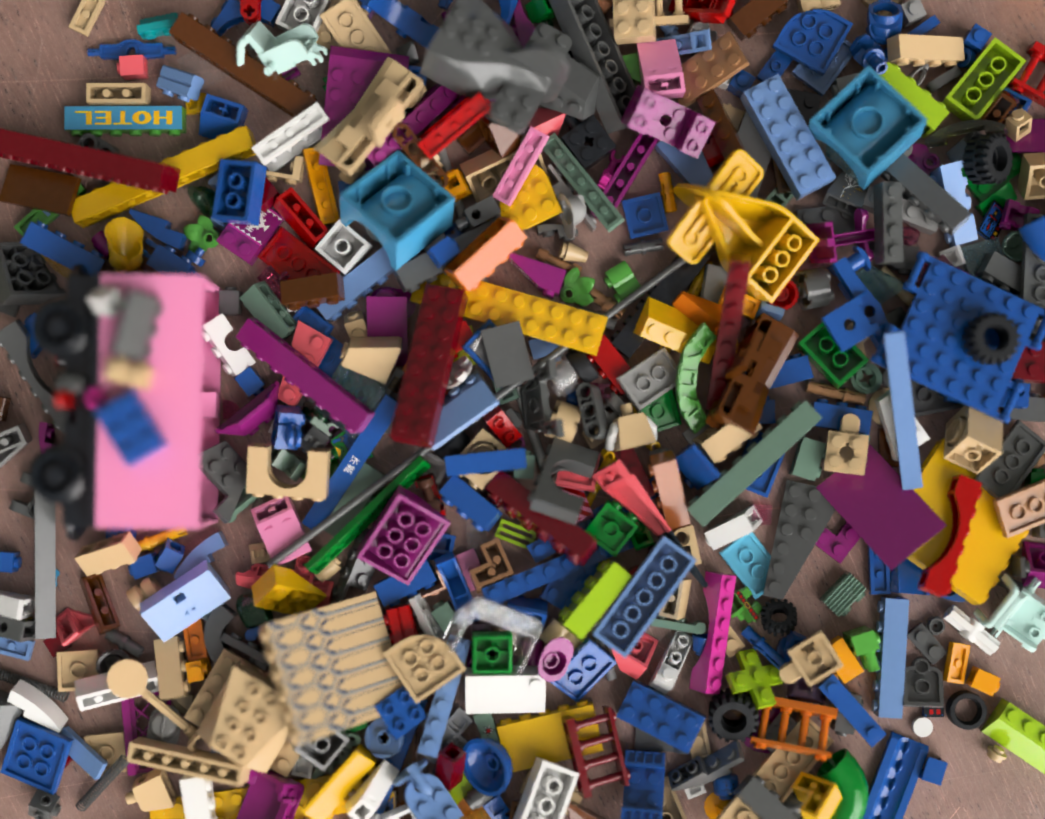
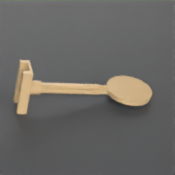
(129, 679)

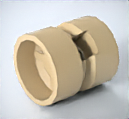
(139, 593)

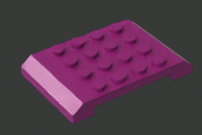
(347, 80)

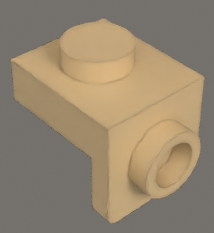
(355, 324)

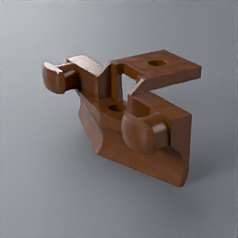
(744, 396)

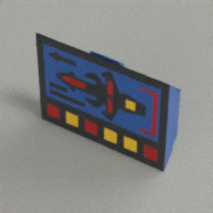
(989, 226)

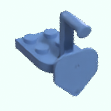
(432, 800)

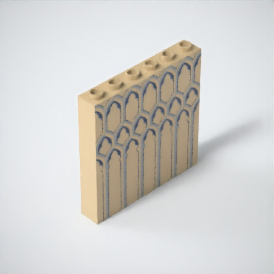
(330, 667)

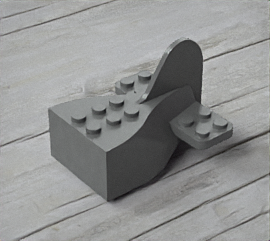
(483, 55)

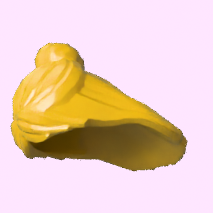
(124, 244)

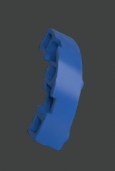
(404, 19)

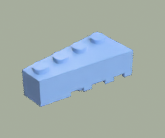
(952, 181)

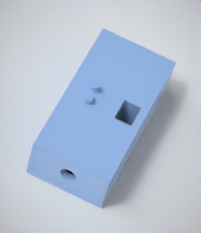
(184, 601)

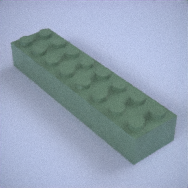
(753, 464)

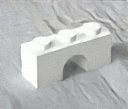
(215, 333)

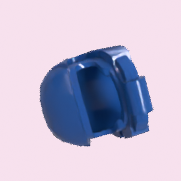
(884, 27)

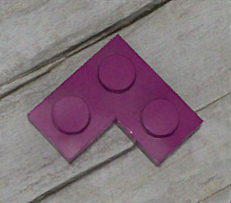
(838, 545)

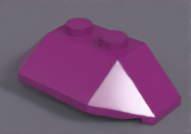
(252, 414)

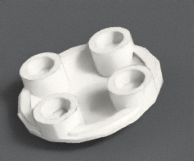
(459, 372)

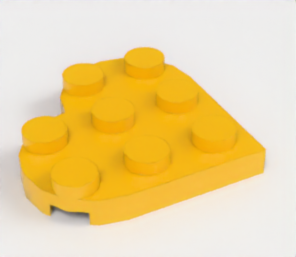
(534, 202)

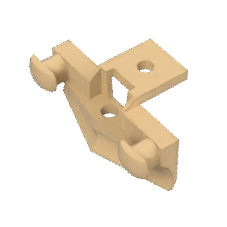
(372, 119)

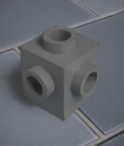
(44, 805)

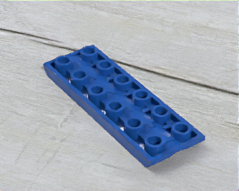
(895, 778)

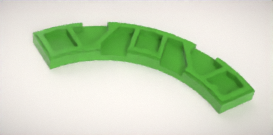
(687, 377)

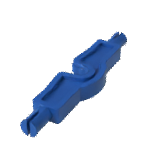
(148, 50)

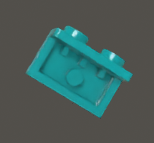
(156, 26)

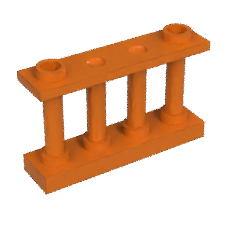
(806, 710)

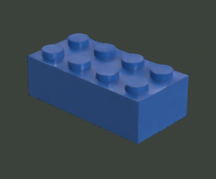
(661, 716)

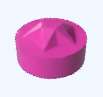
(95, 397)

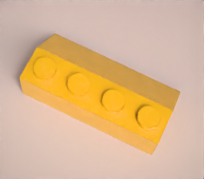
(668, 327)
(340, 783)

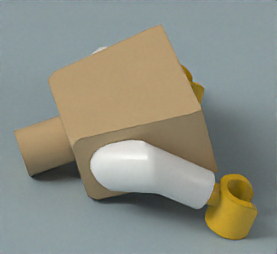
(630, 432)

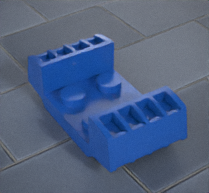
(646, 789)

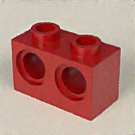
(502, 426)

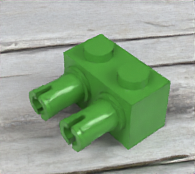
(864, 643)

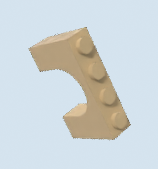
(263, 482)

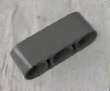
(586, 403)

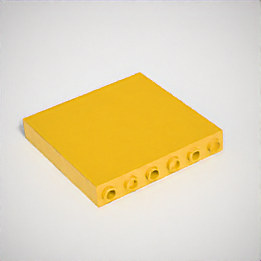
(985, 547)

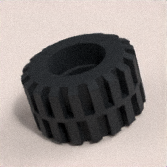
(987, 159)
(1007, 338)
(733, 729)

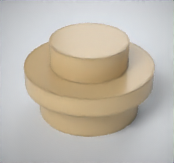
(996, 753)

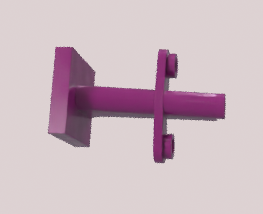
(826, 247)

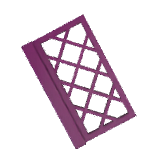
(130, 729)

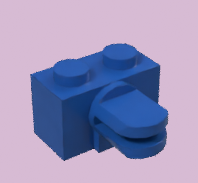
(287, 427)

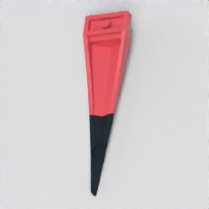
(629, 492)

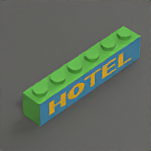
(124, 120)

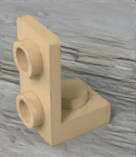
(296, 168)

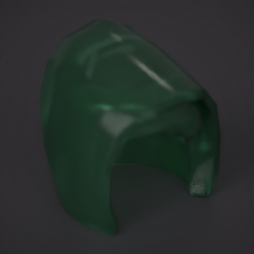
(251, 615)

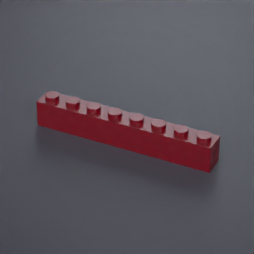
(729, 324)

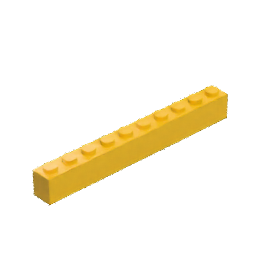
(193, 162)

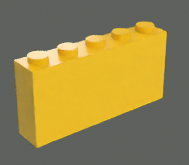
(544, 735)

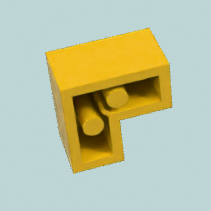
(818, 796)

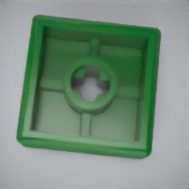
(482, 643)

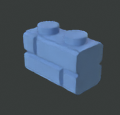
(179, 82)

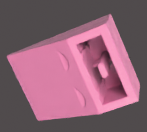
(661, 68)
(279, 527)

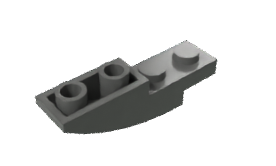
(705, 770)

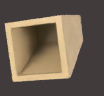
(371, 356)

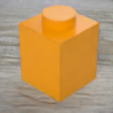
(983, 681)

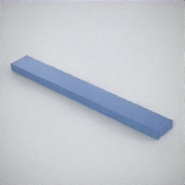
(903, 410)

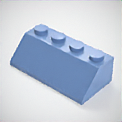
(463, 407)

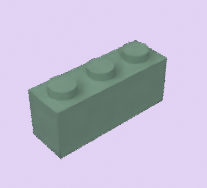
(268, 309)

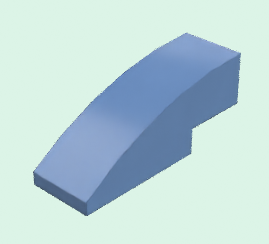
(202, 552)

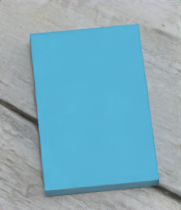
(749, 562)

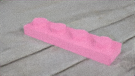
(520, 166)

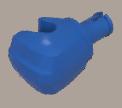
(869, 53)

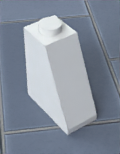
(732, 528)
(16, 605)

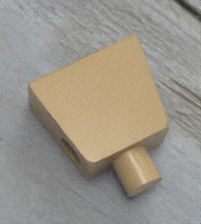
(152, 791)

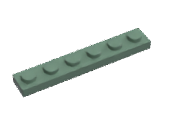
(582, 183)

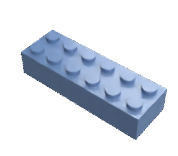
(787, 137)
(643, 596)

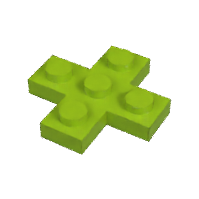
(754, 678)

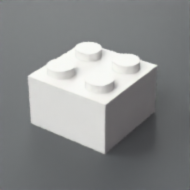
(343, 247)

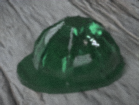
(202, 198)

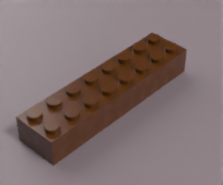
(222, 54)

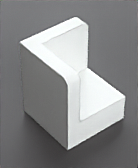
(106, 301)

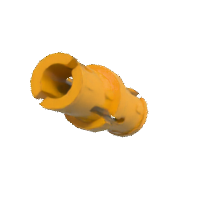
(667, 192)

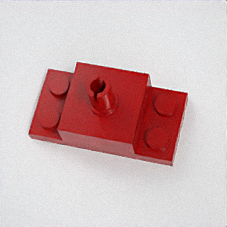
(706, 10)

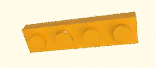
(320, 187)

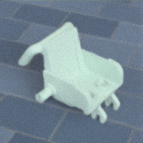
(282, 51)
(1018, 614)

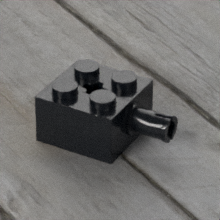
(589, 131)

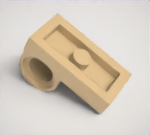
(690, 541)

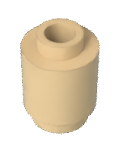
(330, 570)

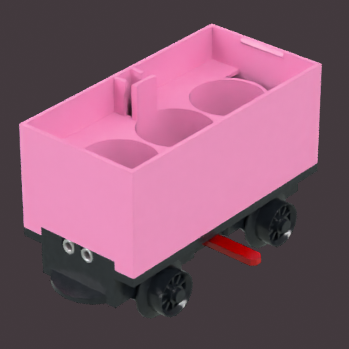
(184, 401)

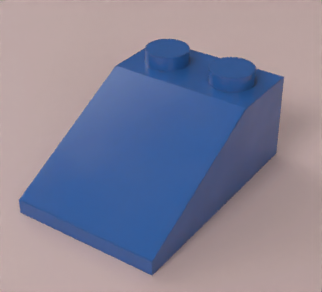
(695, 467)

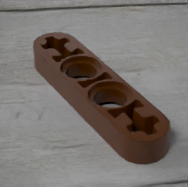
(417, 158)

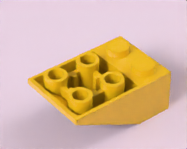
(285, 592)

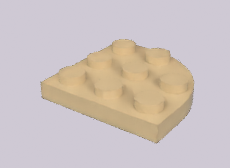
(424, 664)

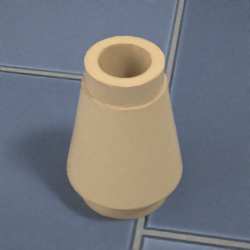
(571, 252)

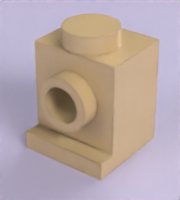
(1018, 119)

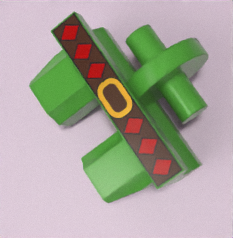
(742, 608)

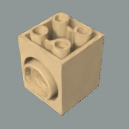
(973, 439)
(481, 443)

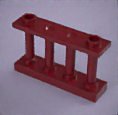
(577, 745)

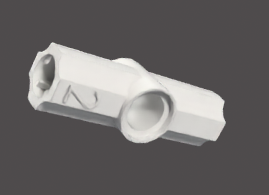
(971, 630)

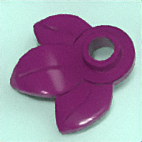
(920, 155)

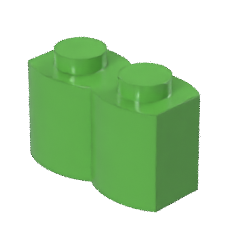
(622, 281)

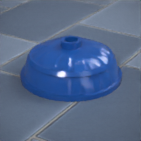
(487, 766)

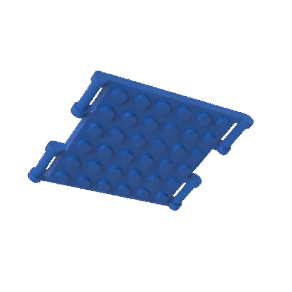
(934, 333)

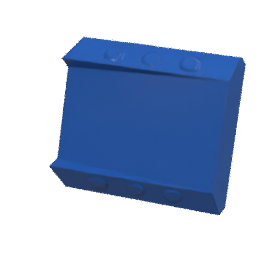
(905, 578)

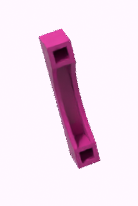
(708, 671)

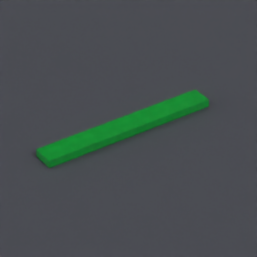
(365, 517)

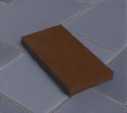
(40, 189)

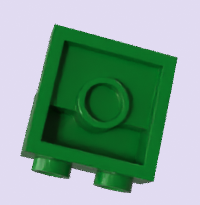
(612, 527)

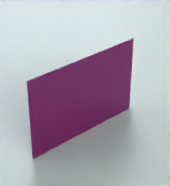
(880, 512)

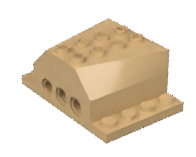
(242, 716)

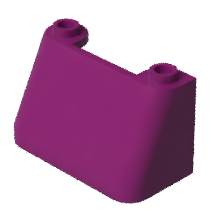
(271, 796)

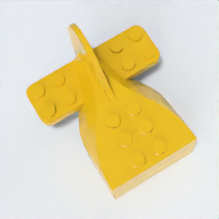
(741, 225)

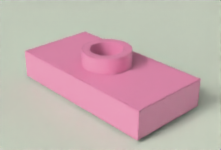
(468, 560)

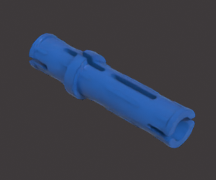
(763, 647)

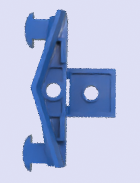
(858, 298)

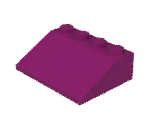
(402, 536)

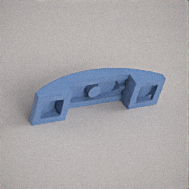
(691, 42)

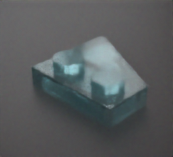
(880, 284)

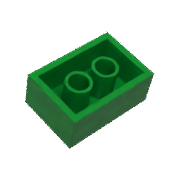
(828, 358)

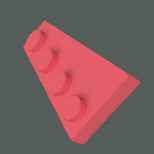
(311, 345)

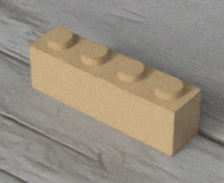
(925, 49)

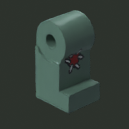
(486, 726)

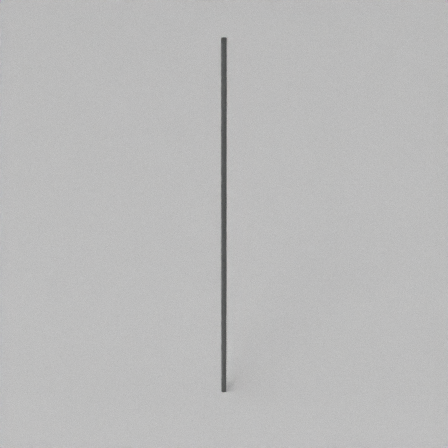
(424, 450)

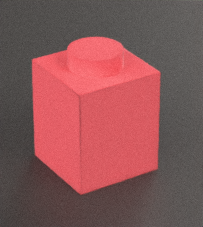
(132, 67)

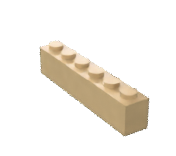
(183, 761)

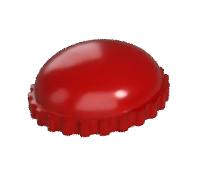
(787, 297)

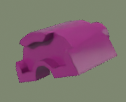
(1013, 215)

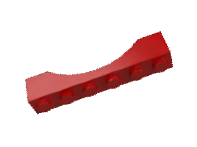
(962, 497)

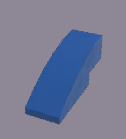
(160, 229)

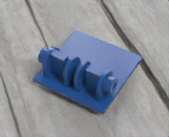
(400, 713)

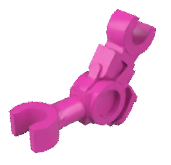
(609, 171)

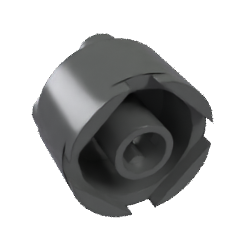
(814, 288)

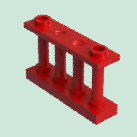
(1037, 53)
(453, 124)

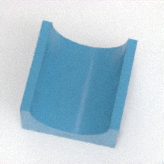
(868, 125)
(399, 207)

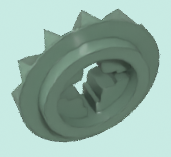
(874, 382)

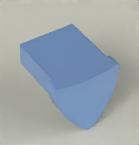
(773, 311)

